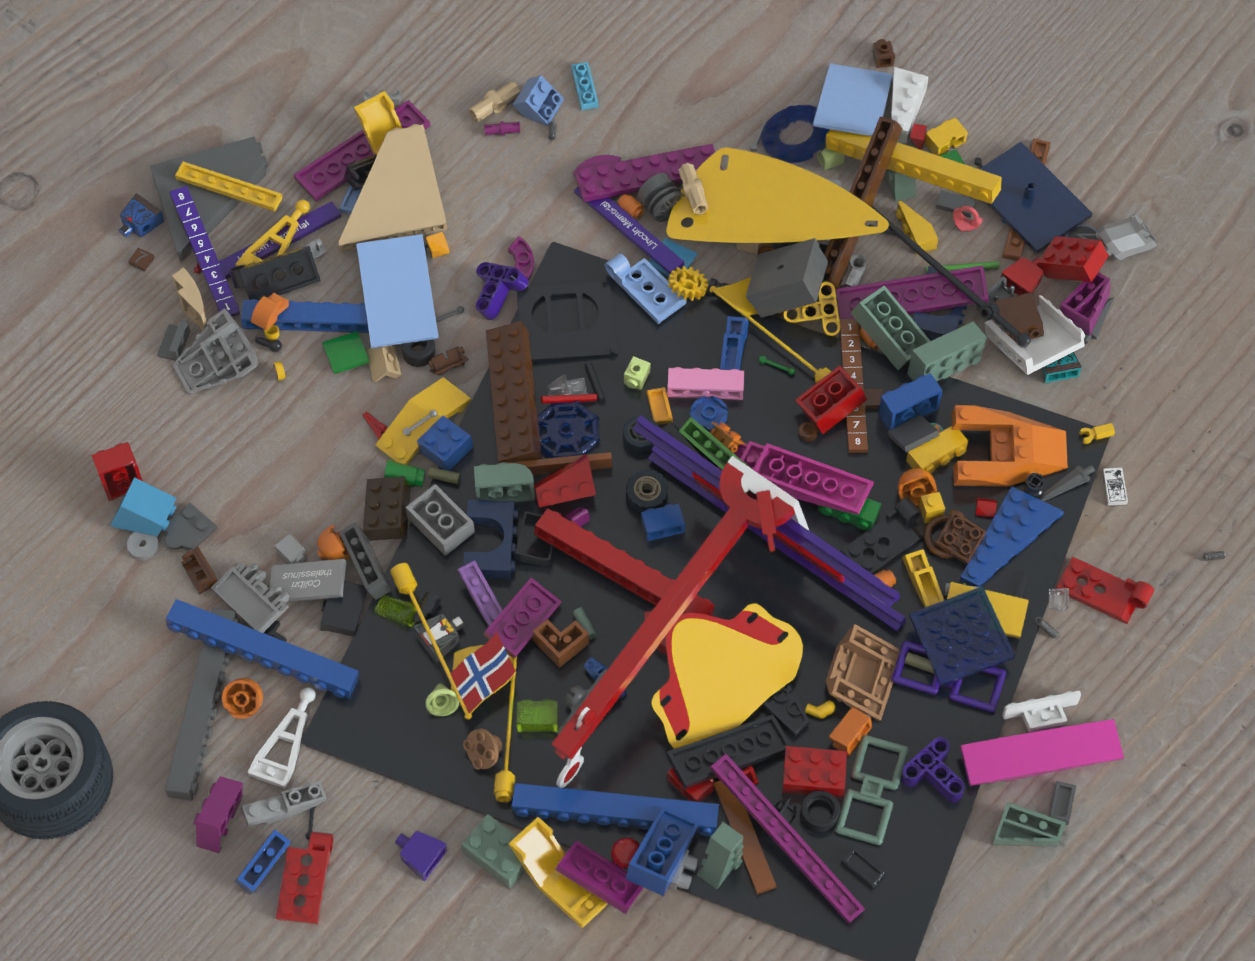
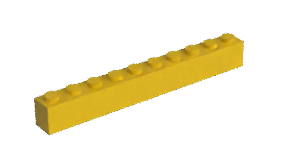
(923, 166)

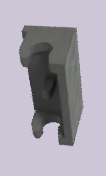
(998, 292)

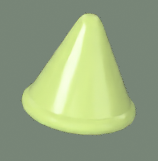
(442, 701)

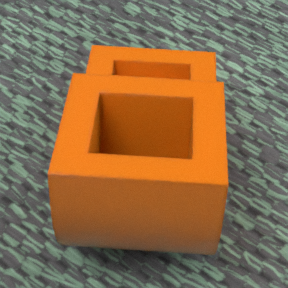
(268, 309)

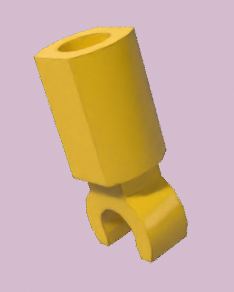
(1097, 432)

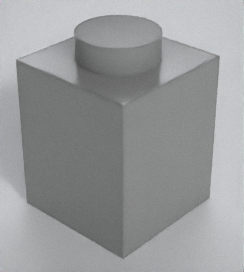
(290, 550)

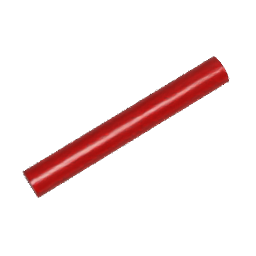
(568, 398)

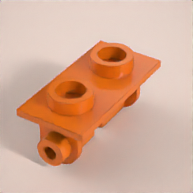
(728, 438)

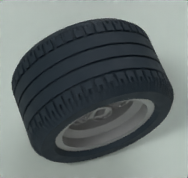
(29, 739)

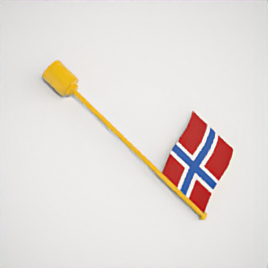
(477, 674)

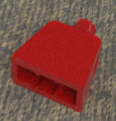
(1023, 275)

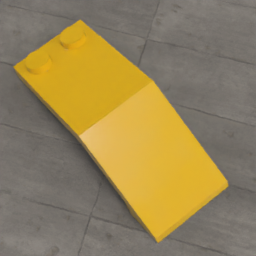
(377, 118)
(439, 396)
(540, 856)

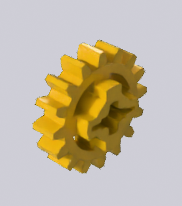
(687, 283)

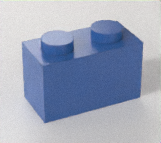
(663, 522)

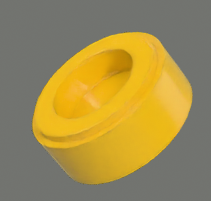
(279, 370)

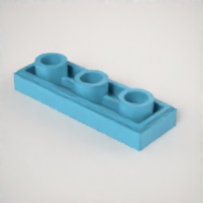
(584, 86)

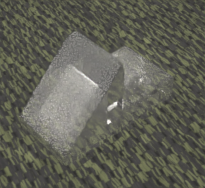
(564, 387)

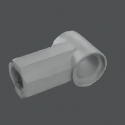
(854, 274)

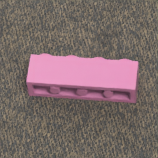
(705, 382)

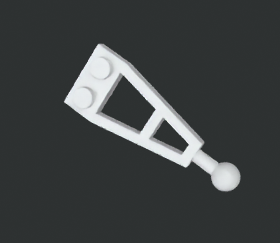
(274, 772)

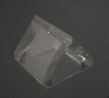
(1059, 599)

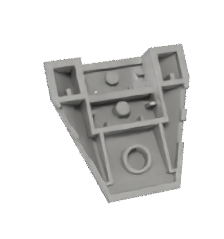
(216, 355)

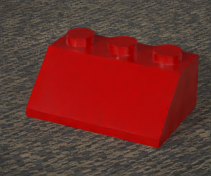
(831, 399)

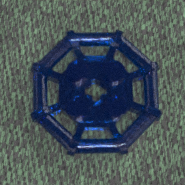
(577, 426)

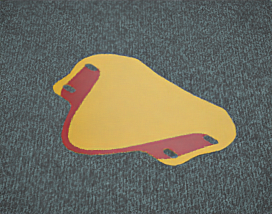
(723, 671)

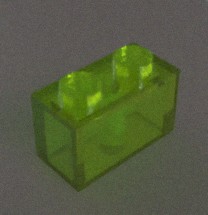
(537, 716)

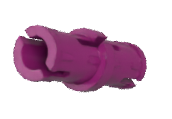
(502, 128)

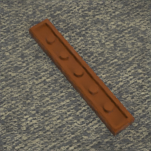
(552, 465)
(752, 851)

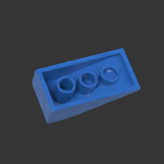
(662, 851)

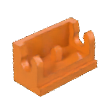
(850, 731)

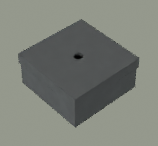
(787, 278)

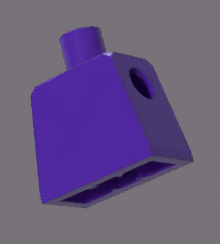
(421, 853)

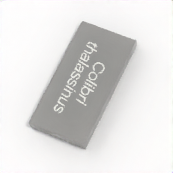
(310, 579)

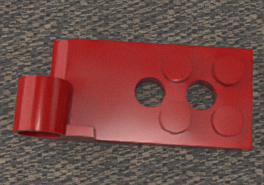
(1119, 596)

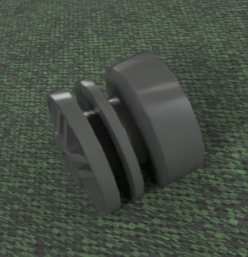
(659, 196)

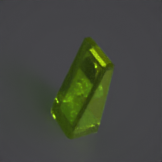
(396, 610)

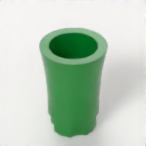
(412, 474)

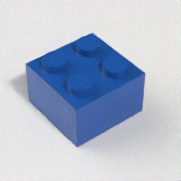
(445, 443)

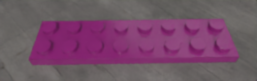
(329, 170)
(631, 174)
(919, 292)

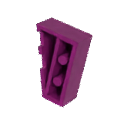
(1087, 302)
(216, 813)

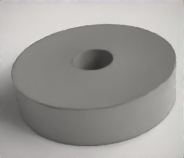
(145, 552)

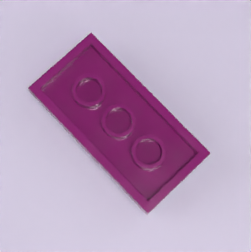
(523, 615)
(599, 876)

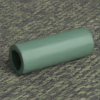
(581, 617)

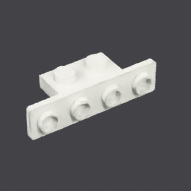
(1043, 712)

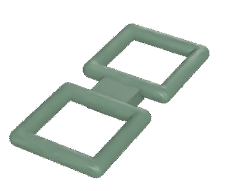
(871, 790)

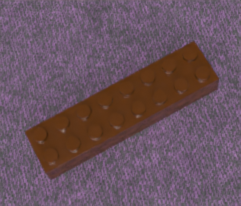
(513, 393)

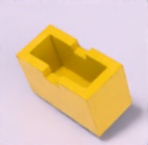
(946, 135)

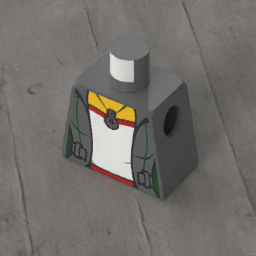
(443, 632)

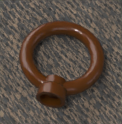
(928, 531)

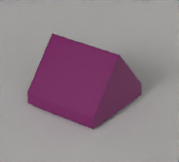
(579, 516)

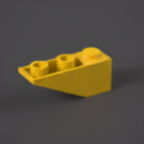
(917, 227)

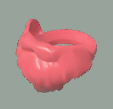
(963, 222)

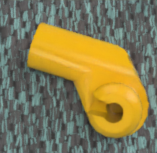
(822, 711)

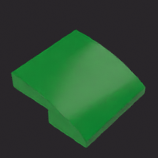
(345, 352)

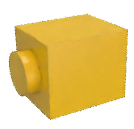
(931, 506)

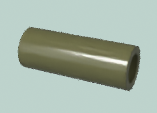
(444, 475)
(919, 662)

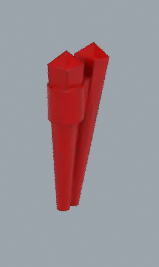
(376, 426)

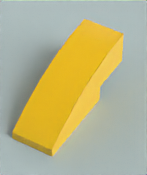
(923, 578)

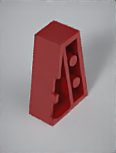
(567, 484)

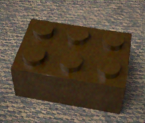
(386, 508)

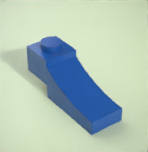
(734, 343)

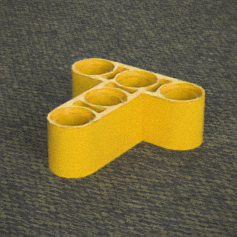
(819, 308)

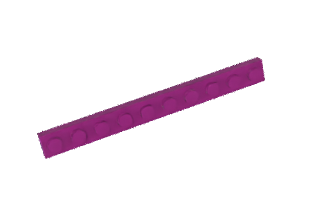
(787, 838)

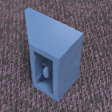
(538, 100)

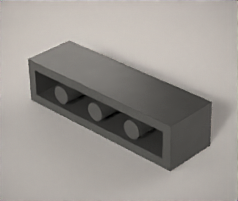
(365, 561)

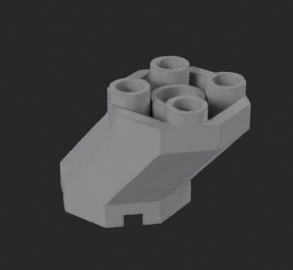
(1126, 237)

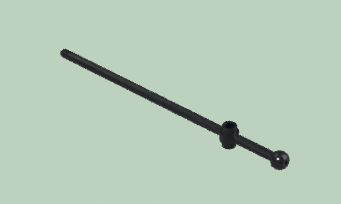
(987, 310)

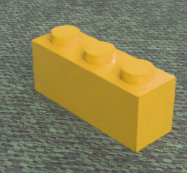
(938, 450)

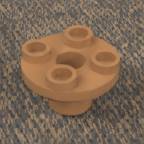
(482, 748)

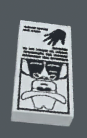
(1115, 486)

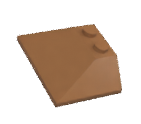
(862, 671)

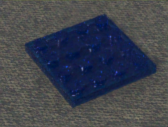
(962, 636)

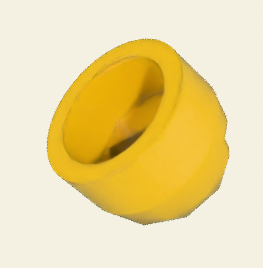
(272, 332)

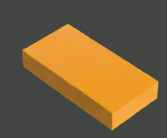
(659, 406)

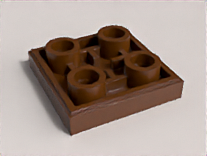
(960, 537)

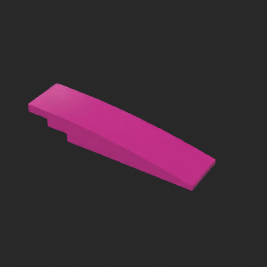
(806, 478)
(1041, 752)

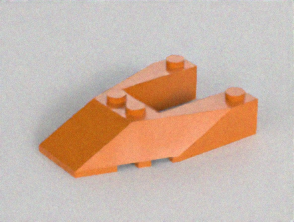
(1016, 447)

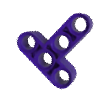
(498, 282)
(935, 767)

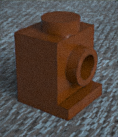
(883, 50)

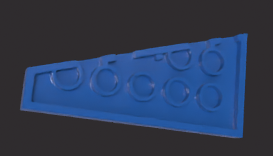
(1011, 530)

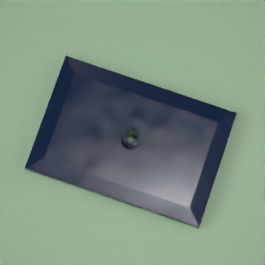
(1034, 198)

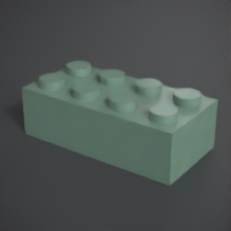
(889, 326)
(948, 353)

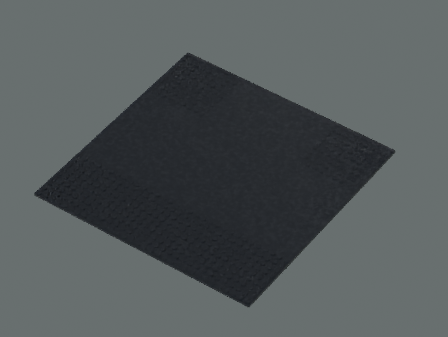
(396, 736)

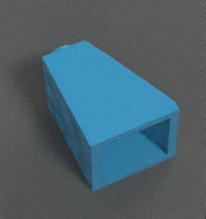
(144, 509)

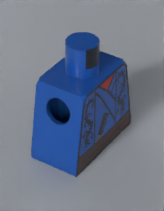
(140, 217)

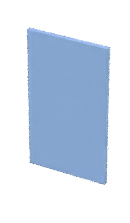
(852, 99)
(397, 291)

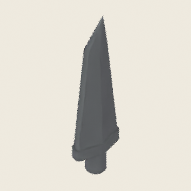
(1095, 333)
(1071, 480)

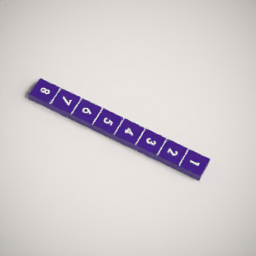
(203, 251)

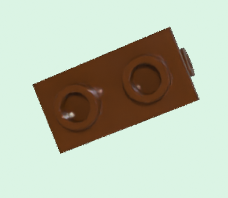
(455, 359)

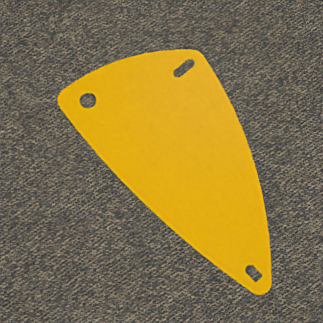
(769, 203)

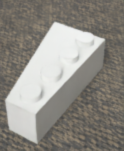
(907, 96)

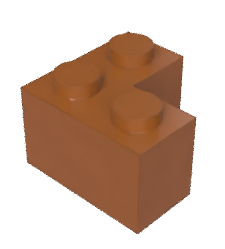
(560, 645)

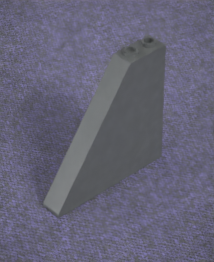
(236, 160)

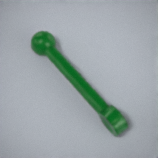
(762, 359)

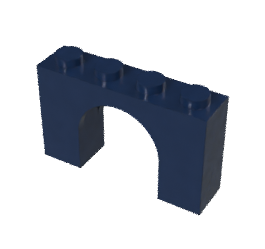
(938, 326)
(501, 516)

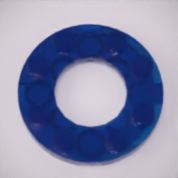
(798, 152)

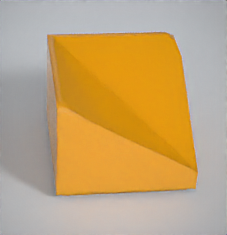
(437, 245)

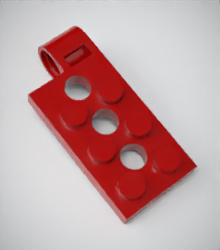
(320, 849)

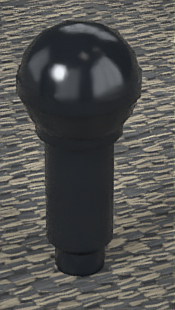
(273, 345)

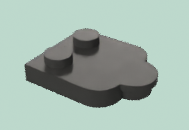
(188, 529)

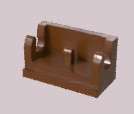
(198, 570)

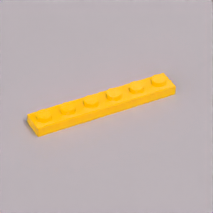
(228, 186)

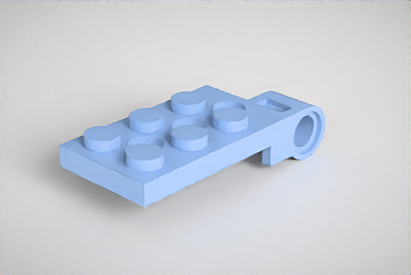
(621, 272)

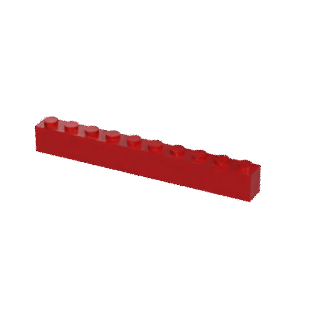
(610, 561)

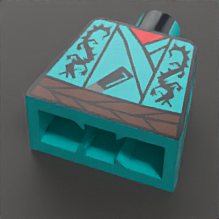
(1062, 369)

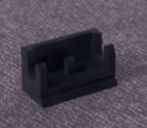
(357, 172)

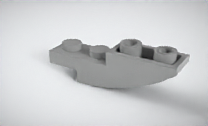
(284, 806)

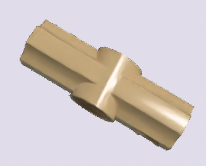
(494, 101)
(693, 188)

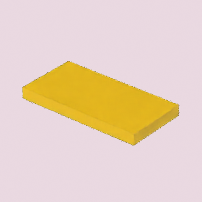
(1009, 609)

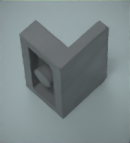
(174, 340)

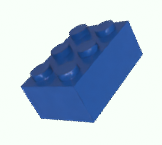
(910, 401)

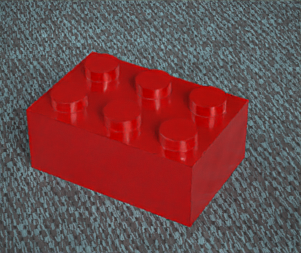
(1073, 259)
(116, 469)
(814, 770)

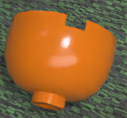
(915, 484)
(331, 545)
(242, 697)

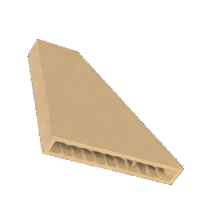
(398, 194)

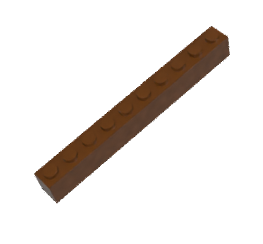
(865, 188)

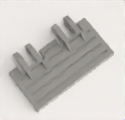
(245, 595)

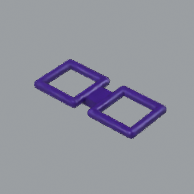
(954, 686)

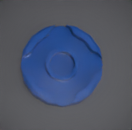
(709, 409)

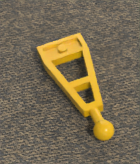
(302, 207)

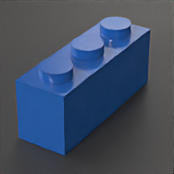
(262, 861)

